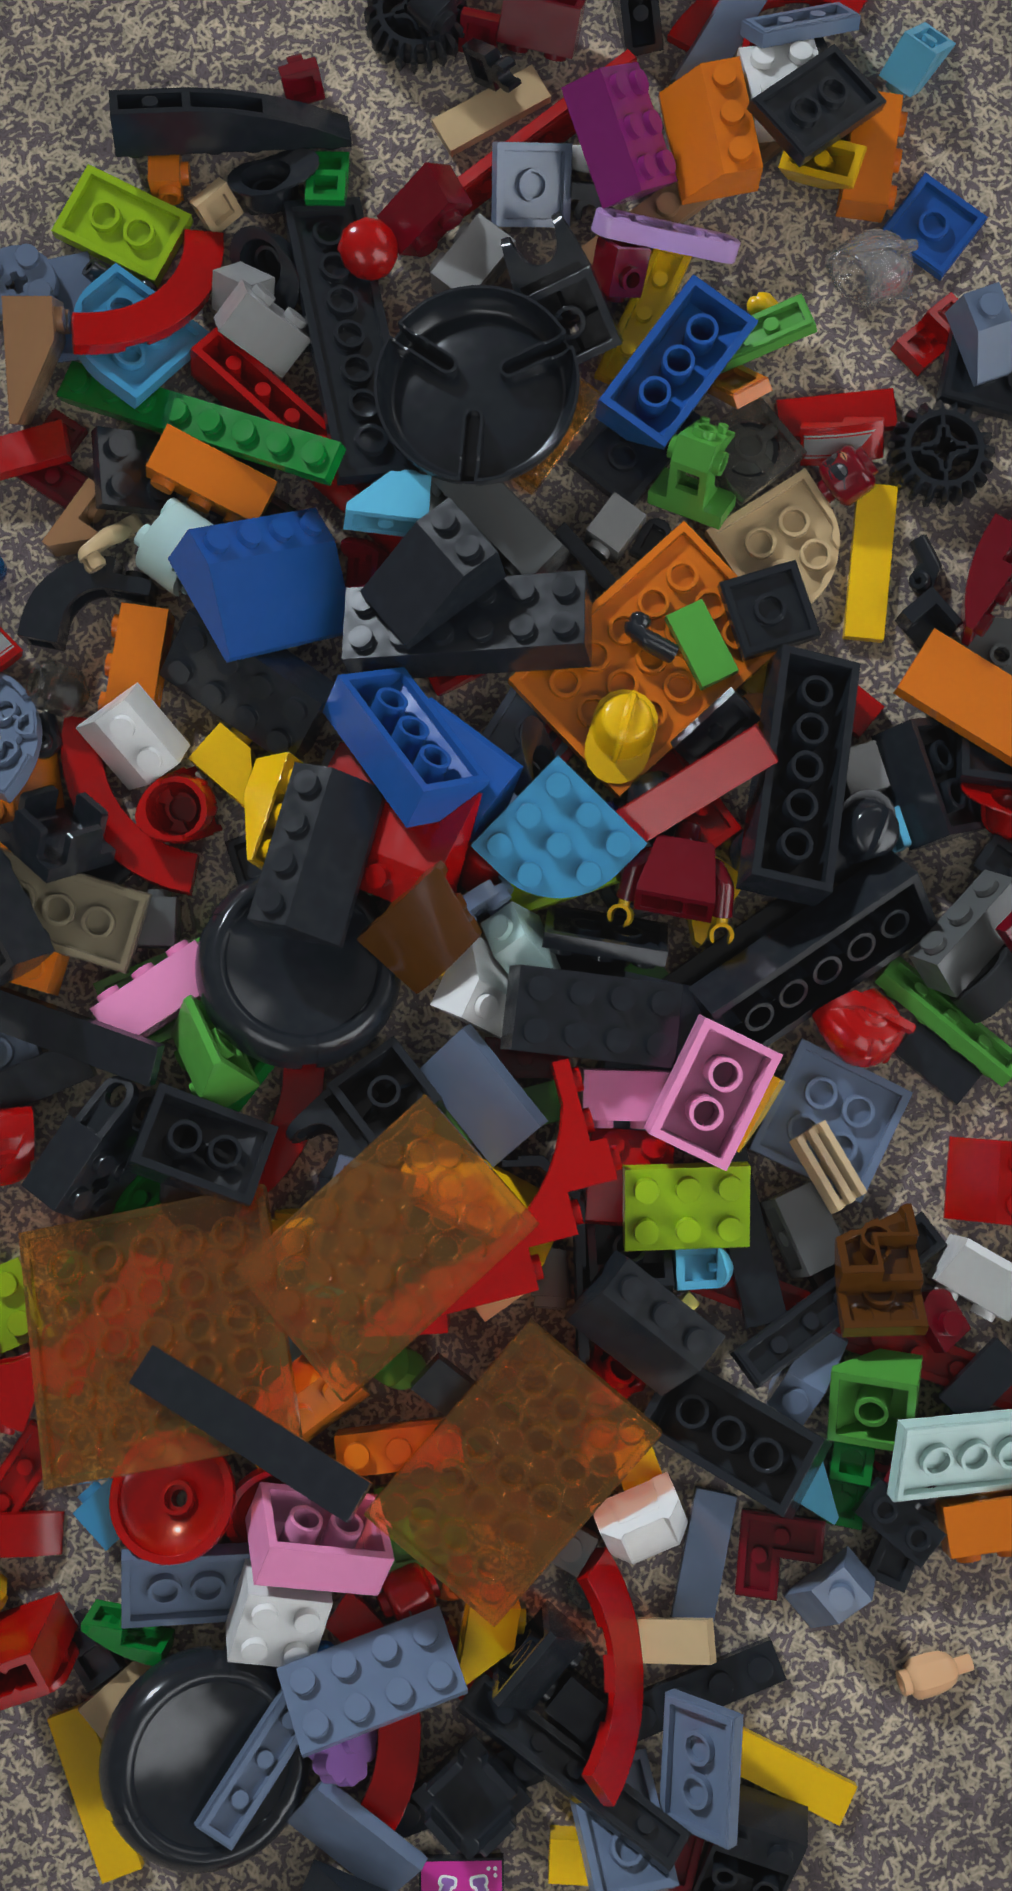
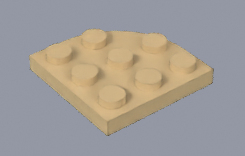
(782, 527)

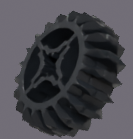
(403, 39)
(971, 448)

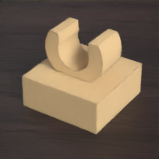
(216, 206)

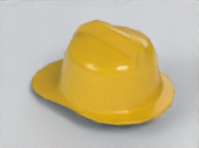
(621, 736)

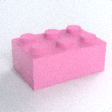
(712, 1092)
(310, 1548)

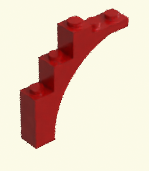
(574, 1166)

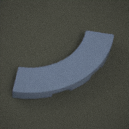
(19, 737)

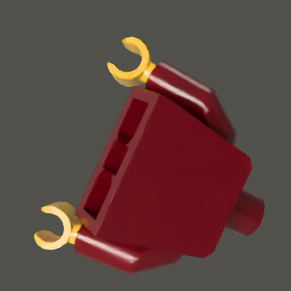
(678, 880)

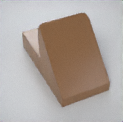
(73, 526)

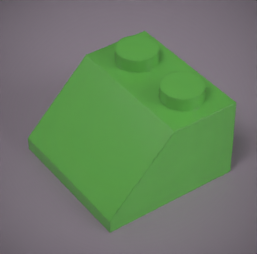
(213, 1064)
(872, 1396)

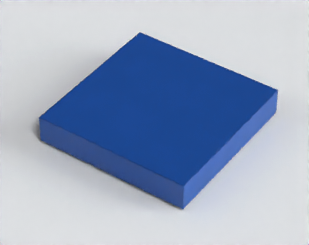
(938, 222)

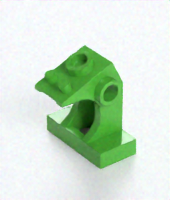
(702, 454)

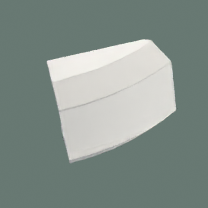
(642, 1520)

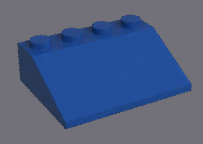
(264, 582)

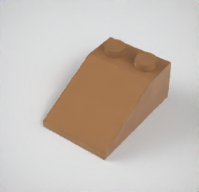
(33, 344)

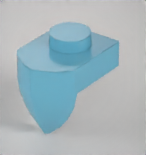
(701, 1268)

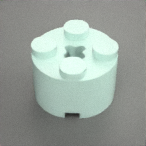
(160, 539)

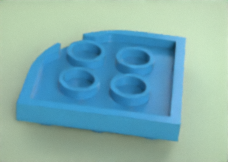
(142, 367)
(558, 837)

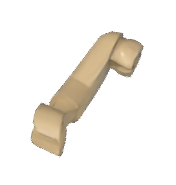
(114, 534)

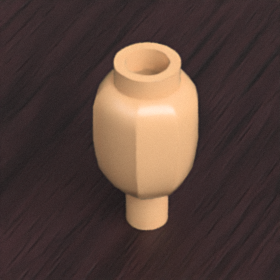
(931, 1673)

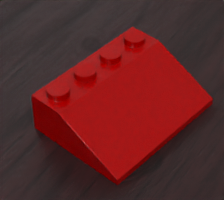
(404, 853)

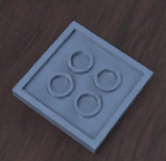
(852, 1100)

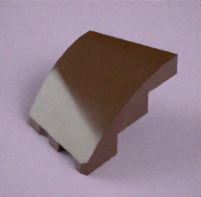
(422, 930)
(880, 1278)

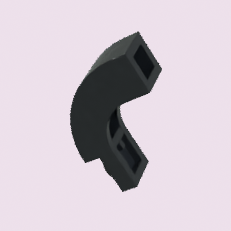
(68, 589)

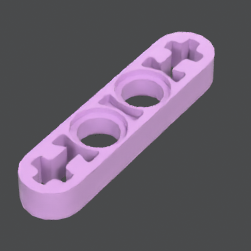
(665, 235)

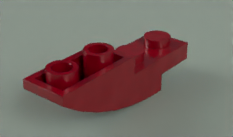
(988, 579)

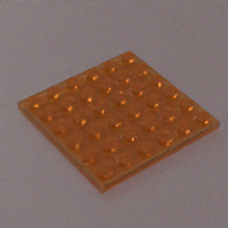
(134, 1281)

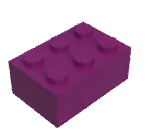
(620, 133)

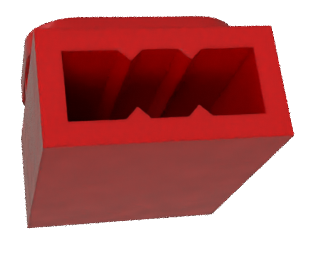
(35, 1649)

